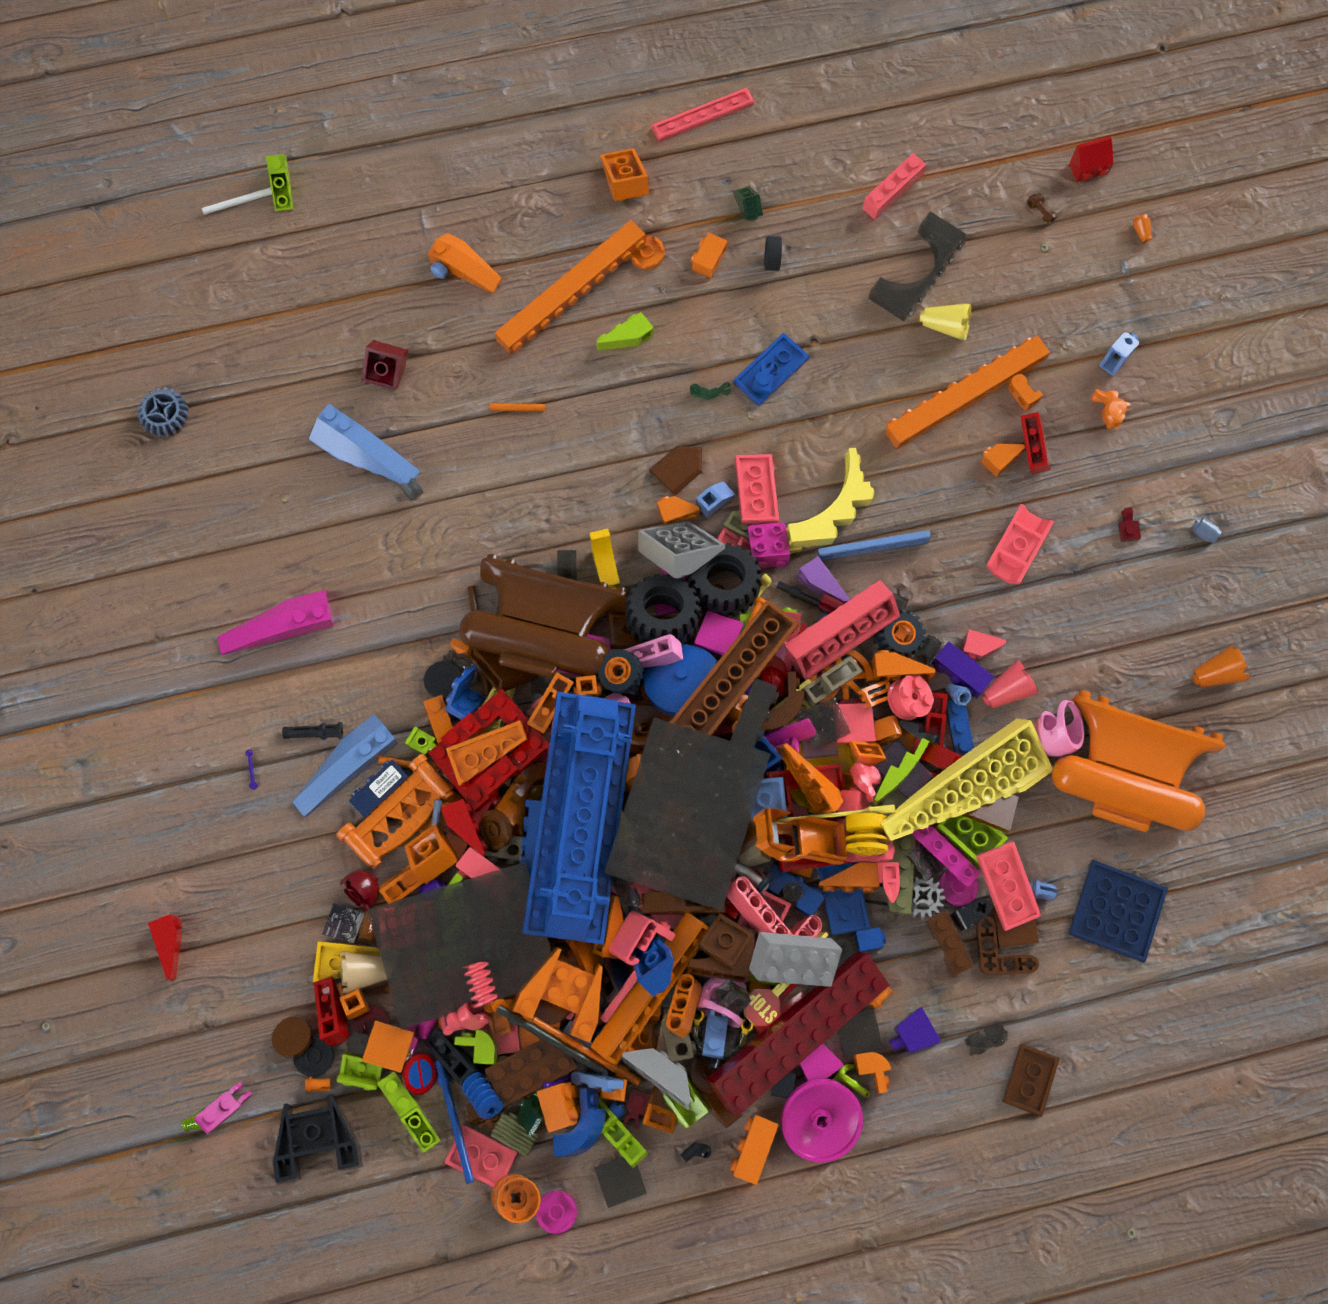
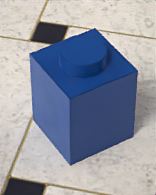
(869, 939)

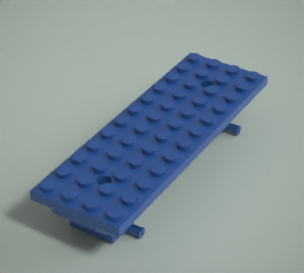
(579, 818)

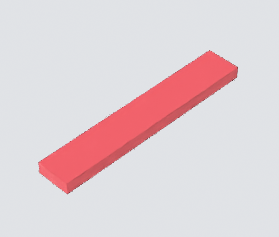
(702, 114)

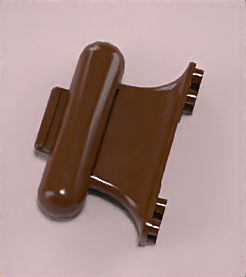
(541, 620)

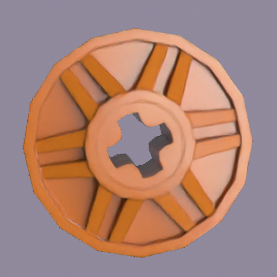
(524, 1207)

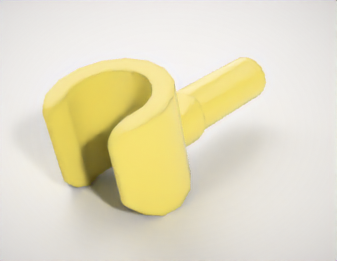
(766, 582)

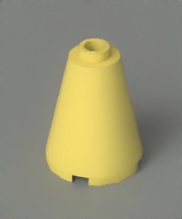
(948, 319)

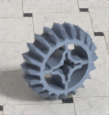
(175, 406)

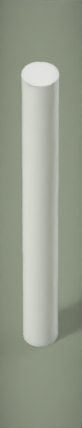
(236, 201)

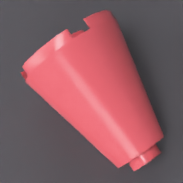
(1010, 687)

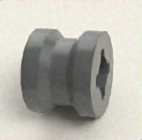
(411, 489)

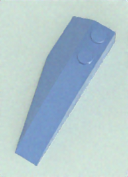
(356, 445)
(346, 762)

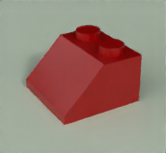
(1092, 159)

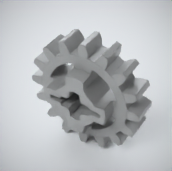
(929, 903)

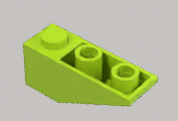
(280, 182)
(629, 334)

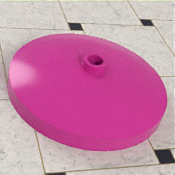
(825, 1137)

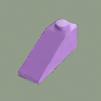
(820, 580)

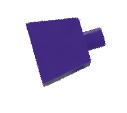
(914, 1033)

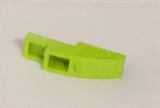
(409, 1111)

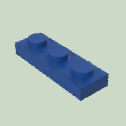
(959, 728)

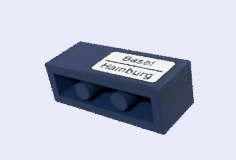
(378, 788)

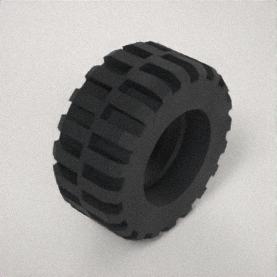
(662, 591)
(733, 600)

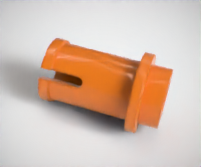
(876, 1003)
(317, 1084)

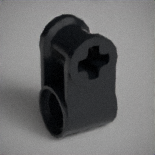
(968, 915)

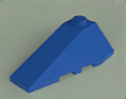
(654, 966)

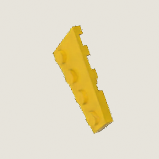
(328, 958)

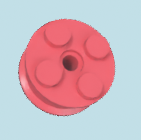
(910, 698)

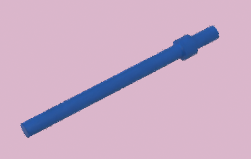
(444, 1081)

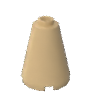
(360, 971)

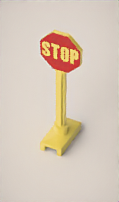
(765, 1002)

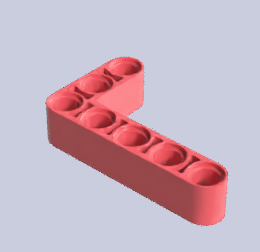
(760, 914)

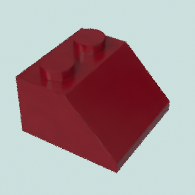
(384, 364)

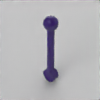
(253, 785)
(546, 1085)

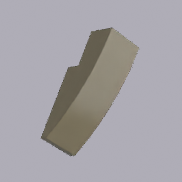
(831, 681)

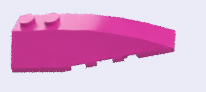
(282, 621)

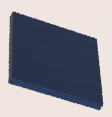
(1118, 911)

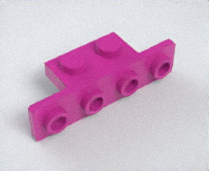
(791, 734)
(949, 856)

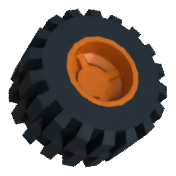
(902, 635)

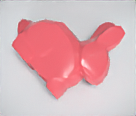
(866, 779)
(466, 1017)

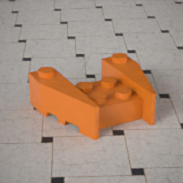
(566, 988)

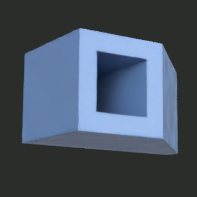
(714, 498)

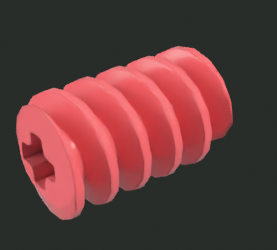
(480, 983)

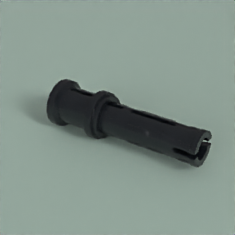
(322, 730)

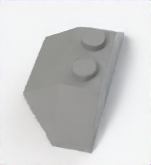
(661, 1072)

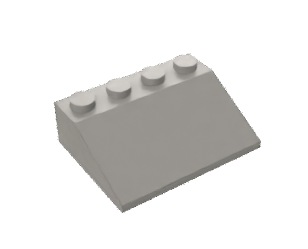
(678, 547)

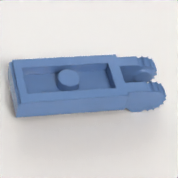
(715, 1035)
(596, 1081)

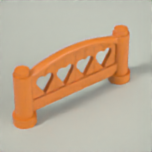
(361, 837)

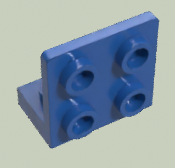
(462, 699)

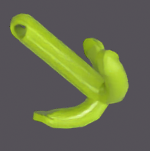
(853, 1084)

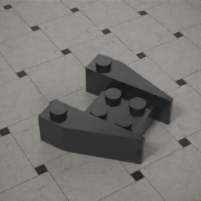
(313, 1134)

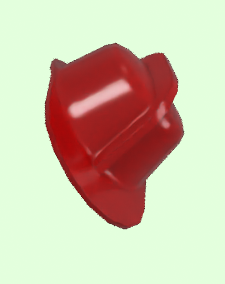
(776, 675)

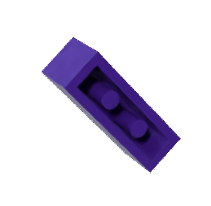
(962, 669)

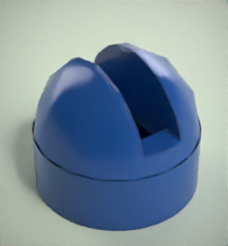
(617, 1108)

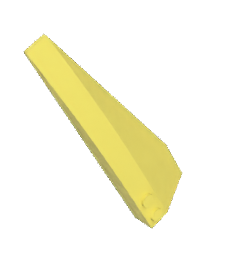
(995, 768)

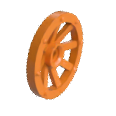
(867, 675)

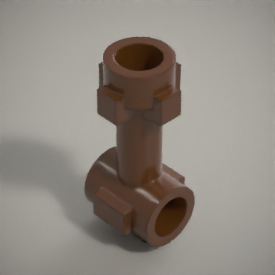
(1037, 201)

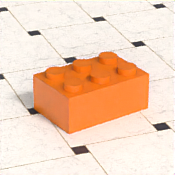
(753, 1149)

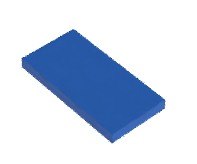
(787, 359)
(844, 911)

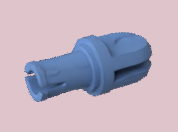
(1043, 891)

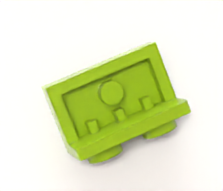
(358, 1073)
(697, 1110)

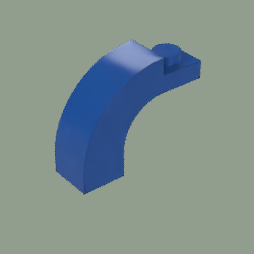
(587, 1129)

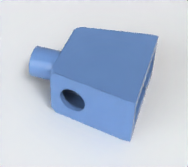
(1124, 347)

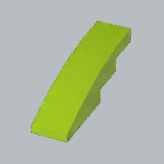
(896, 776)
(621, 1137)

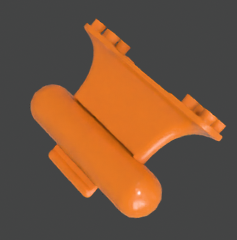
(1135, 767)

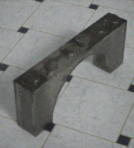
(902, 298)

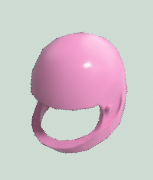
(1055, 736)
(708, 994)

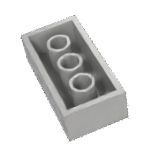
(795, 959)

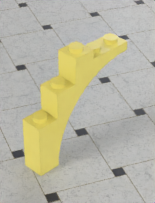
(822, 528)

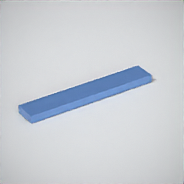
(873, 545)

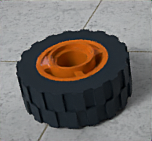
(631, 673)

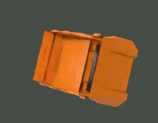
(810, 836)

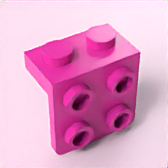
(769, 545)

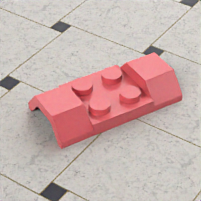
(1018, 546)

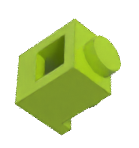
(413, 742)

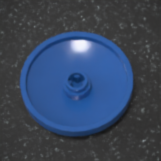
(674, 683)

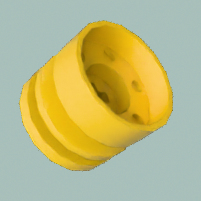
(866, 838)

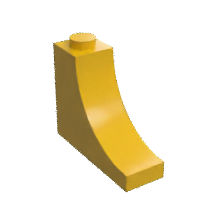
(604, 558)

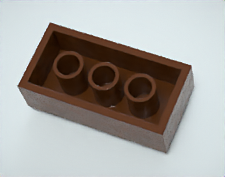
(528, 1070)

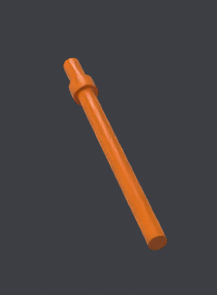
(620, 1071)

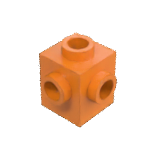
(587, 686)

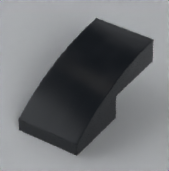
(916, 730)

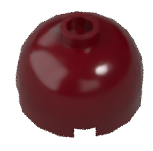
(361, 888)

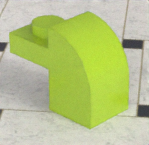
(485, 1046)

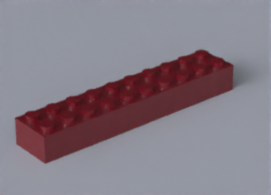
(797, 1034)

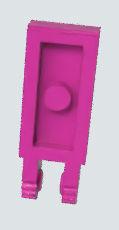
(221, 1109)

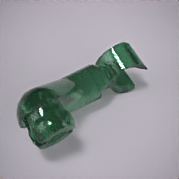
(707, 394)

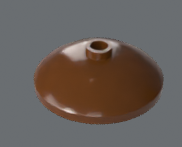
(643, 719)

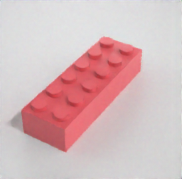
(842, 630)

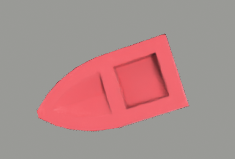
(889, 875)

